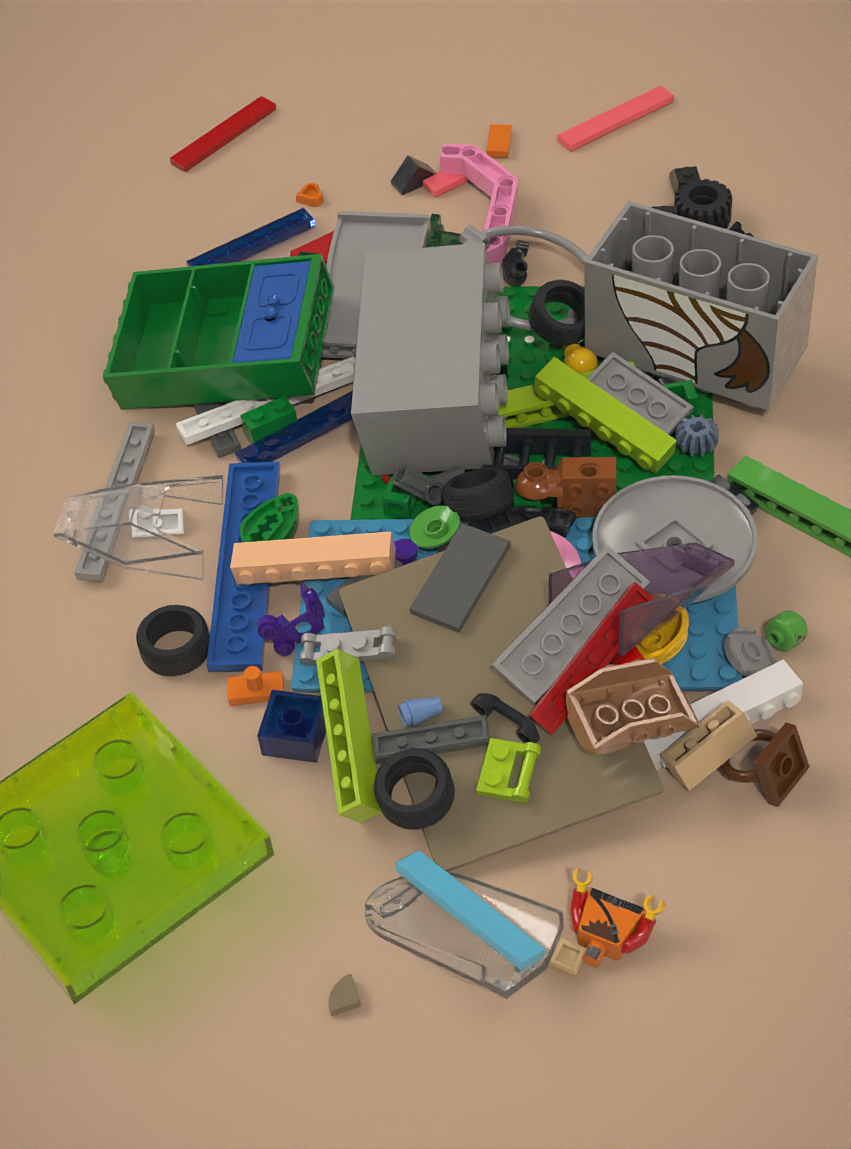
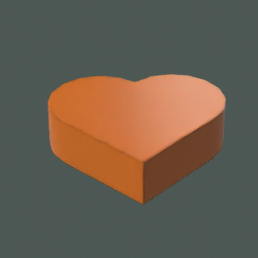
(310, 195)

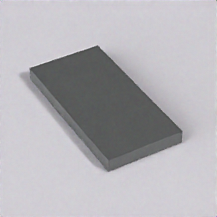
(460, 577)

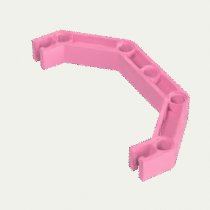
(492, 180)

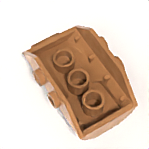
(627, 706)

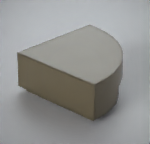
(344, 996)

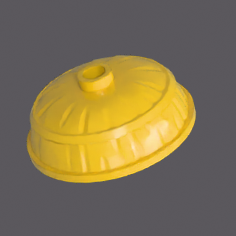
(667, 641)

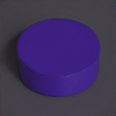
(406, 551)

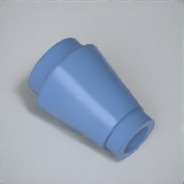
(419, 710)

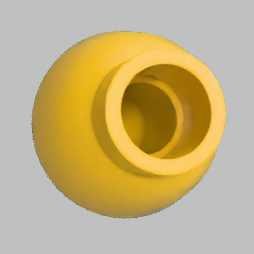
(580, 358)

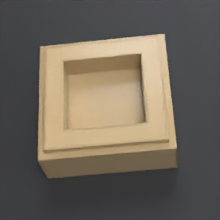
(567, 958)

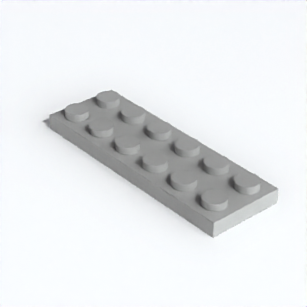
(565, 625)

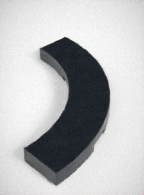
(557, 520)

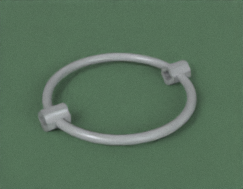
(472, 235)

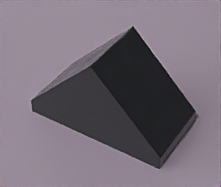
(411, 175)

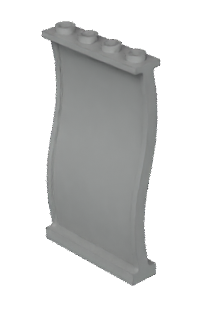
(352, 238)

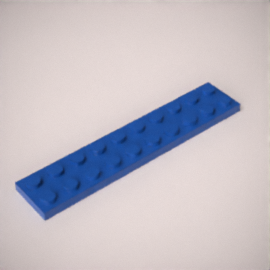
(236, 608)

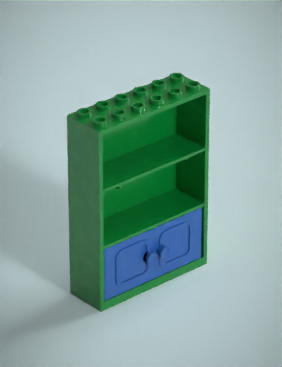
(221, 333)

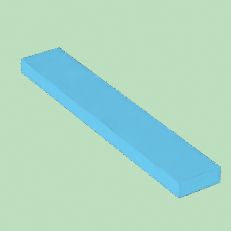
(471, 910)

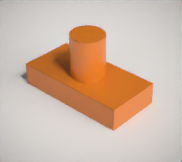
(253, 686)

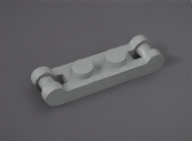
(359, 644)

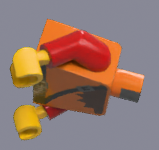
(608, 923)

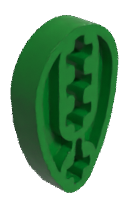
(269, 513)

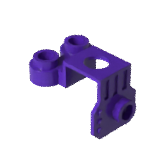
(284, 632)

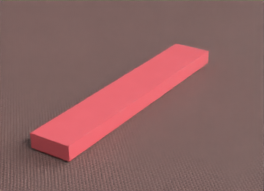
(615, 118)

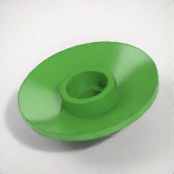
(434, 527)

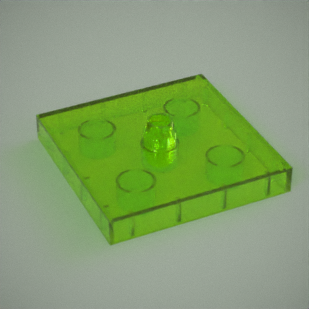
(115, 845)

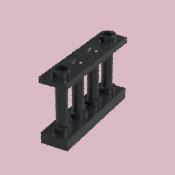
(541, 441)

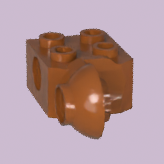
(577, 482)

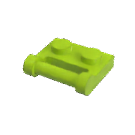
(500, 766)

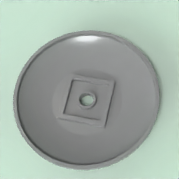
(676, 513)

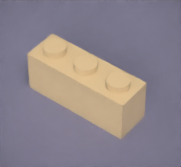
(708, 746)

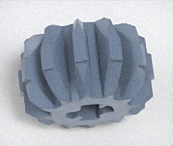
(697, 435)

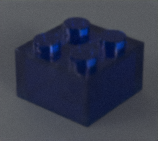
(292, 726)

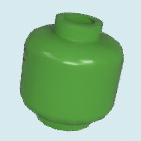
(787, 629)

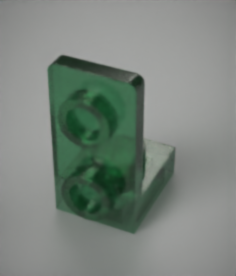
(440, 237)

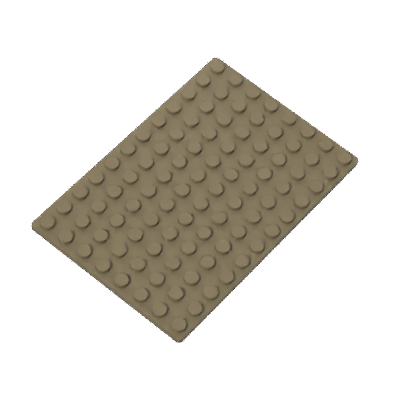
(455, 666)

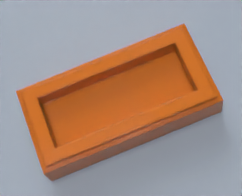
(499, 140)

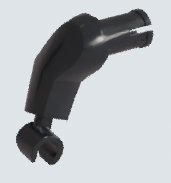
(513, 264)

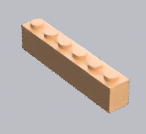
(313, 558)

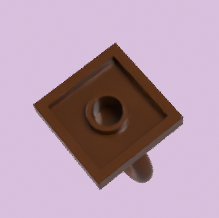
(777, 766)

